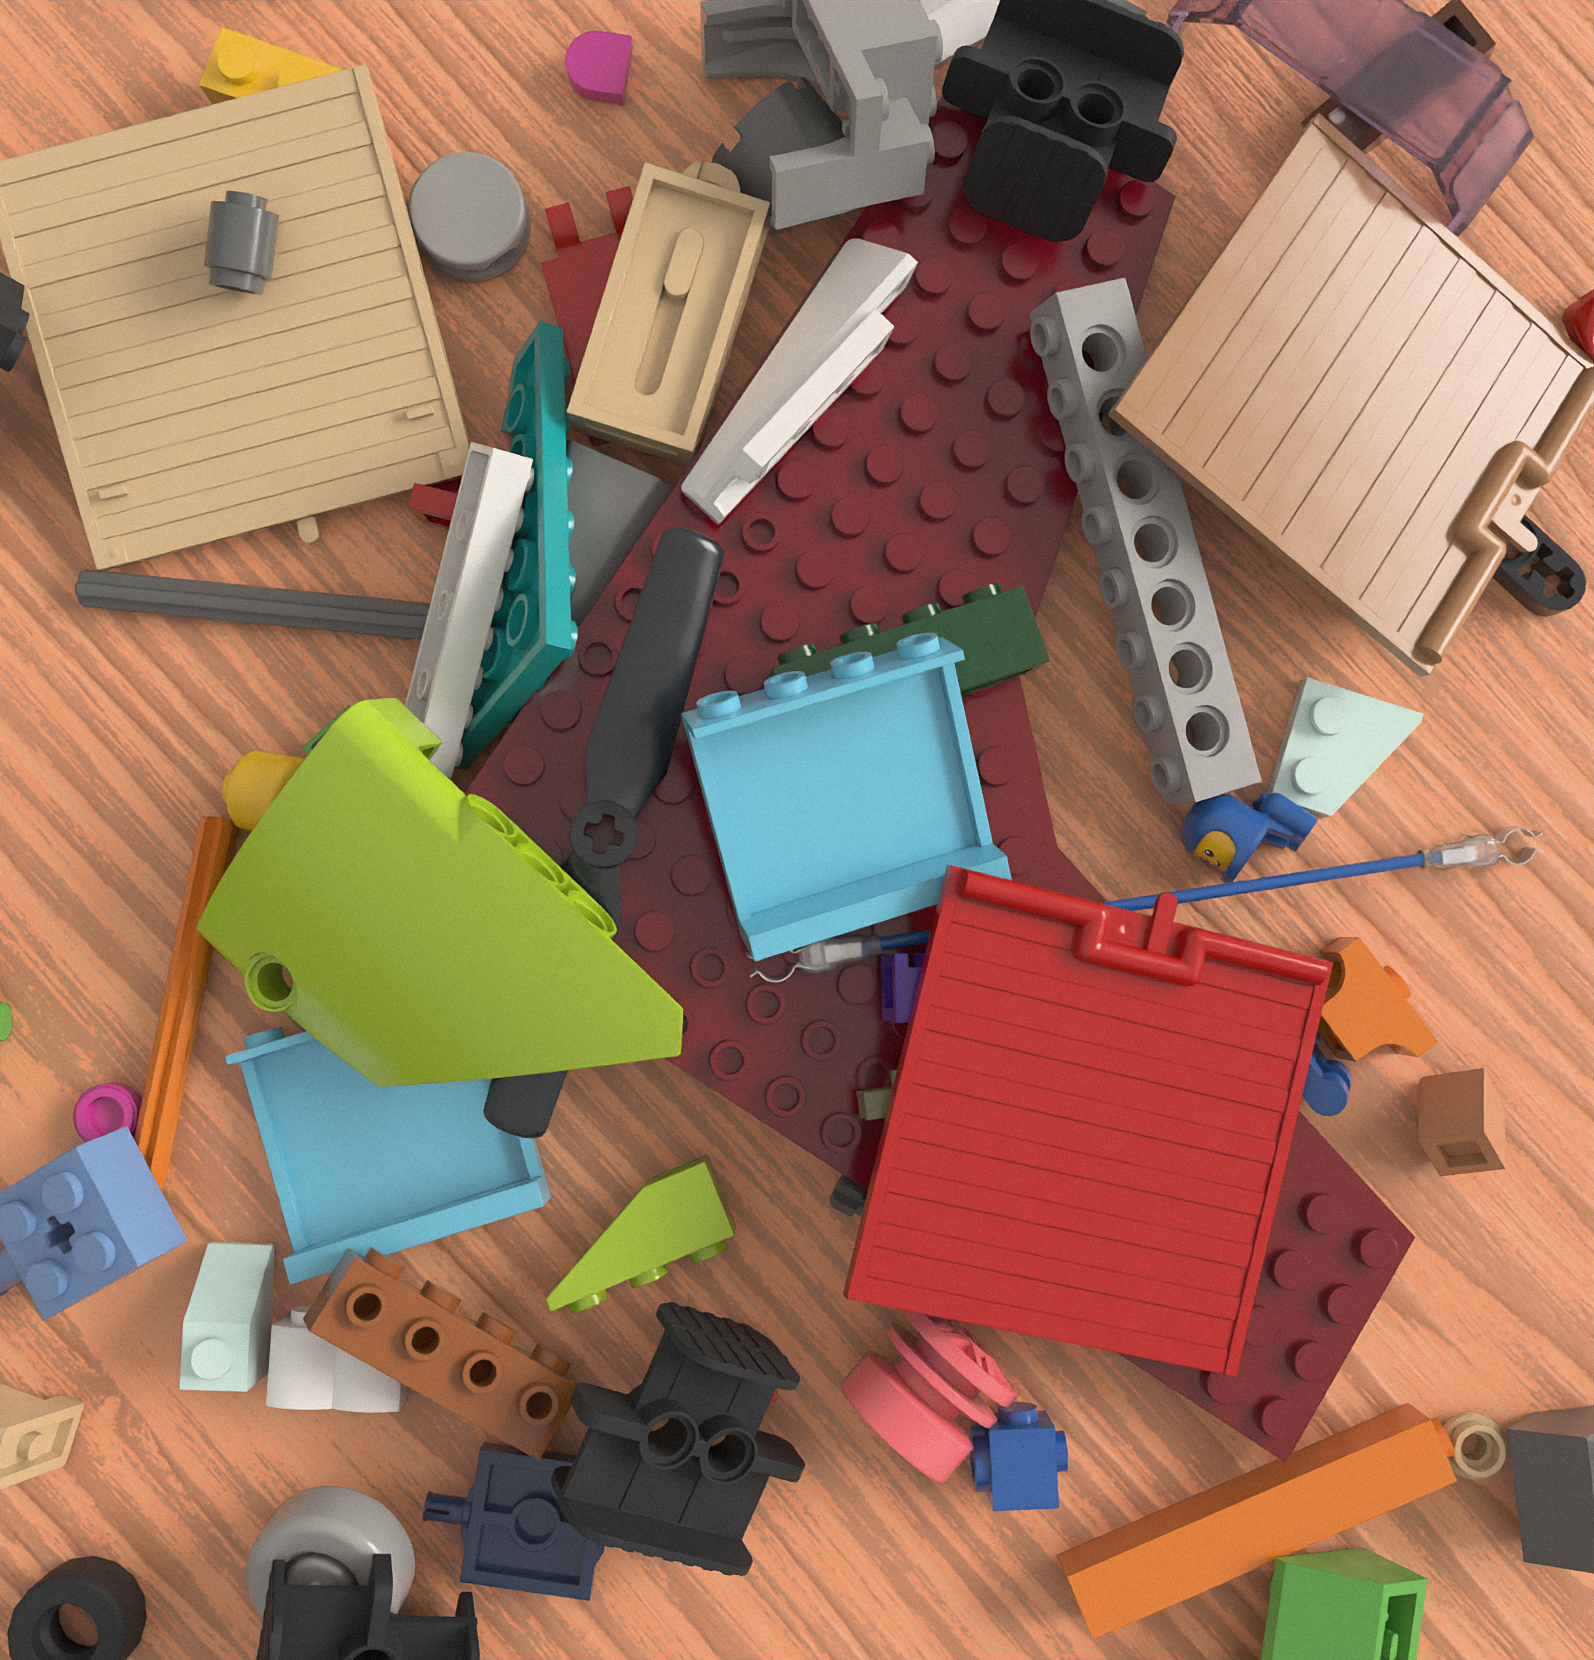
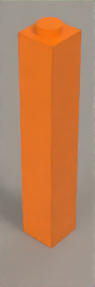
(1257, 1518)

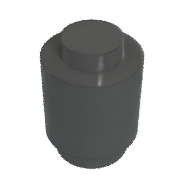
(241, 243)

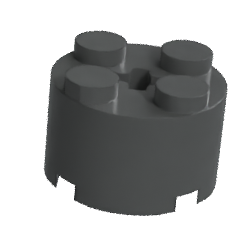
(778, 125)

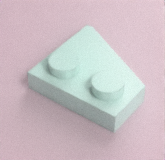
(1335, 744)

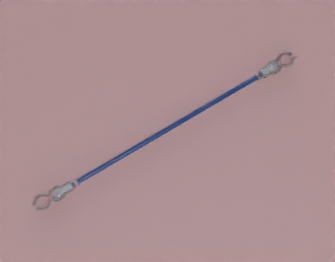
(1468, 851)

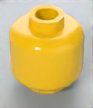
(255, 784)

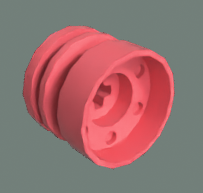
(927, 1391)

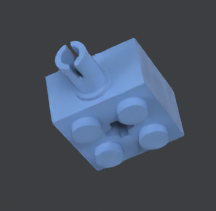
(83, 1223)

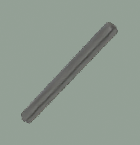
(251, 604)

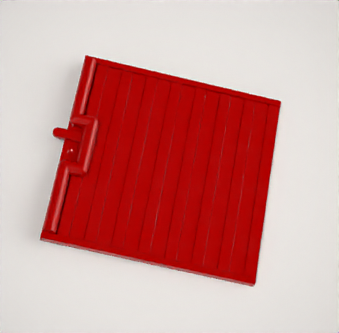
(1088, 1124)

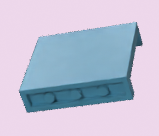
(842, 793)
(375, 1161)

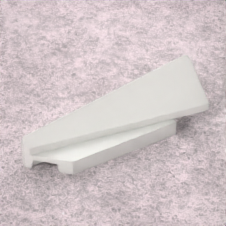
(805, 373)

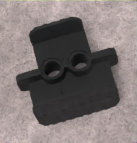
(1063, 102)
(668, 1486)
(358, 1623)

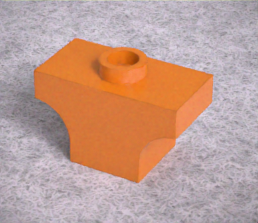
(1368, 1006)

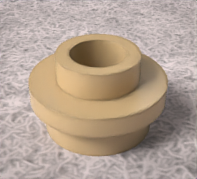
(1491, 1447)

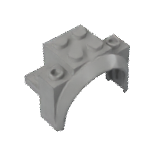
(866, 60)

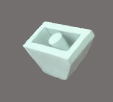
(229, 1318)

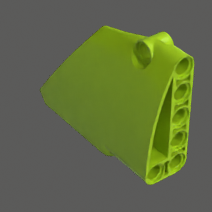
(425, 923)

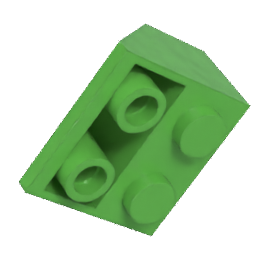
(1343, 1608)

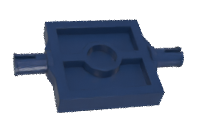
(516, 1527)

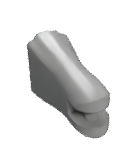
(610, 513)

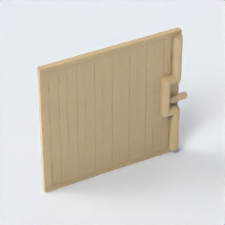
(215, 405)

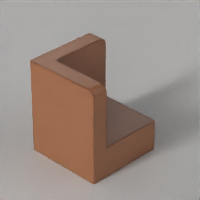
(1461, 1122)

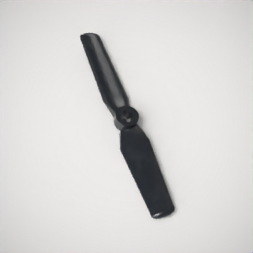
(627, 760)

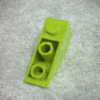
(664, 1221)

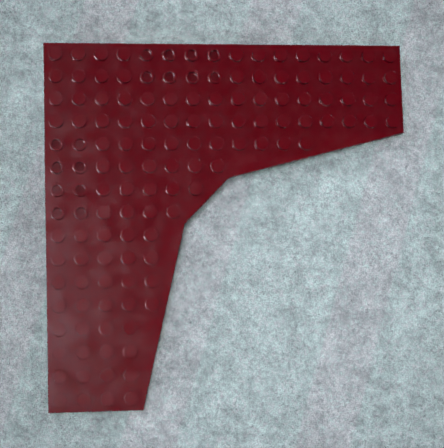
(895, 499)

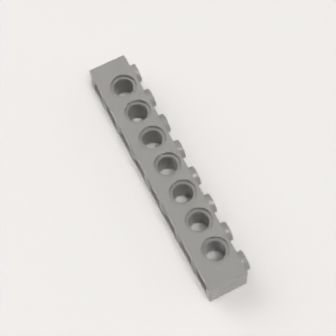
(1172, 572)

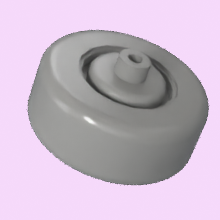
(330, 1540)

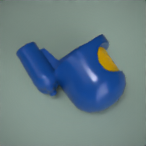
(1229, 831)

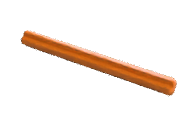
(182, 999)

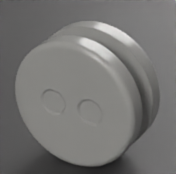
(469, 216)

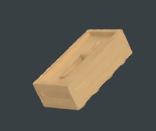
(670, 311)

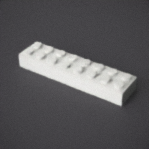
(467, 595)

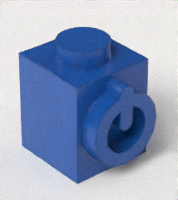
(1018, 1459)

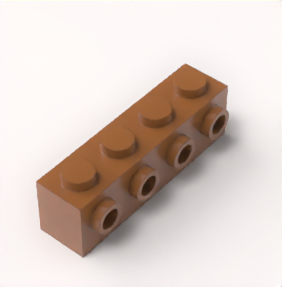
(442, 1352)

